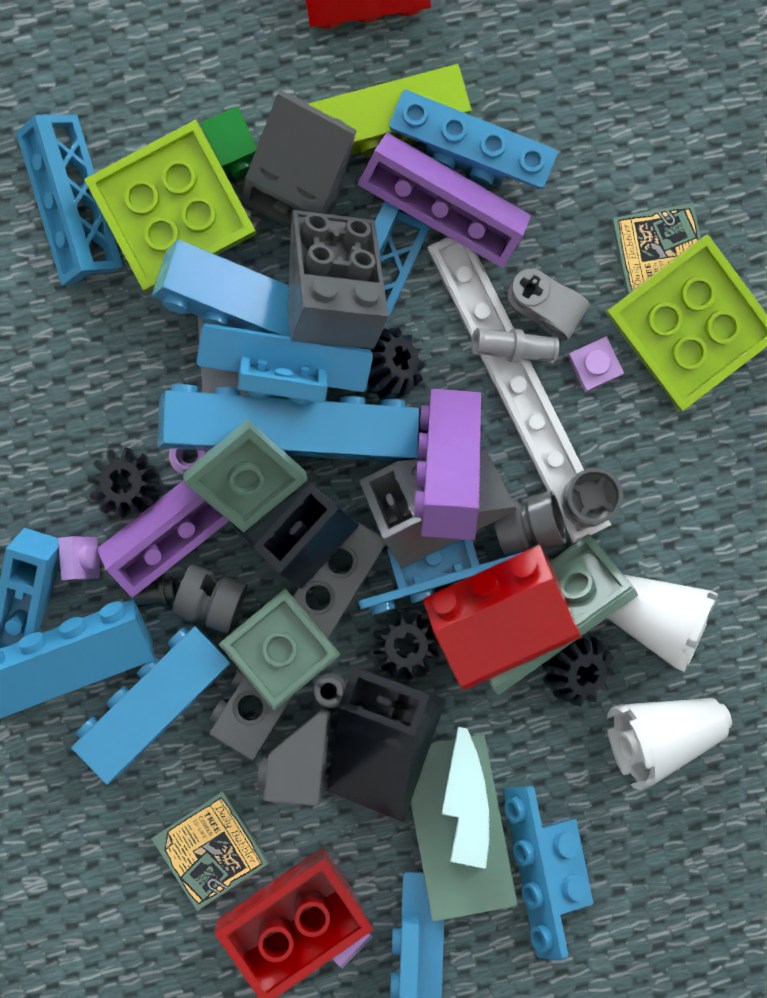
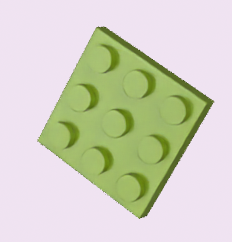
(169, 195)
(692, 323)

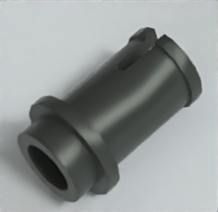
(158, 592)

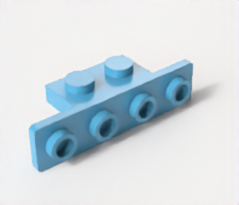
(472, 143)
(283, 367)
(435, 570)
(549, 869)
(417, 943)

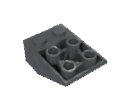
(297, 161)
(335, 281)
(392, 502)

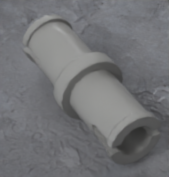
(515, 345)

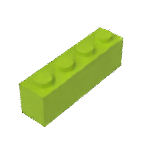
(373, 107)

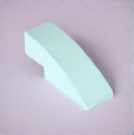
(467, 801)

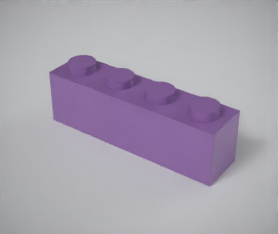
(444, 200)
(451, 466)
(159, 538)

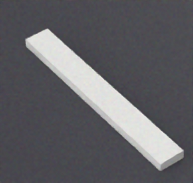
(514, 381)

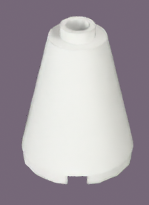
(666, 618)
(664, 736)

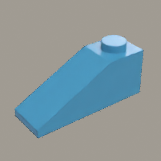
(26, 584)

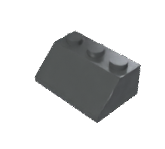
(298, 764)

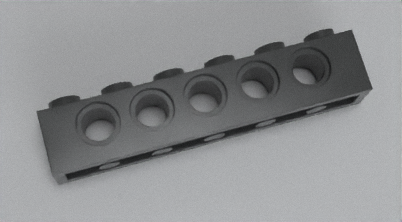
(249, 734)

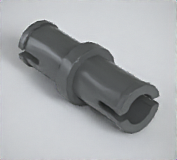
(319, 691)

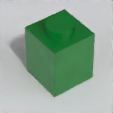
(230, 141)

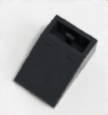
(300, 533)
(382, 741)

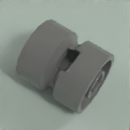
(591, 497)
(533, 523)
(209, 599)

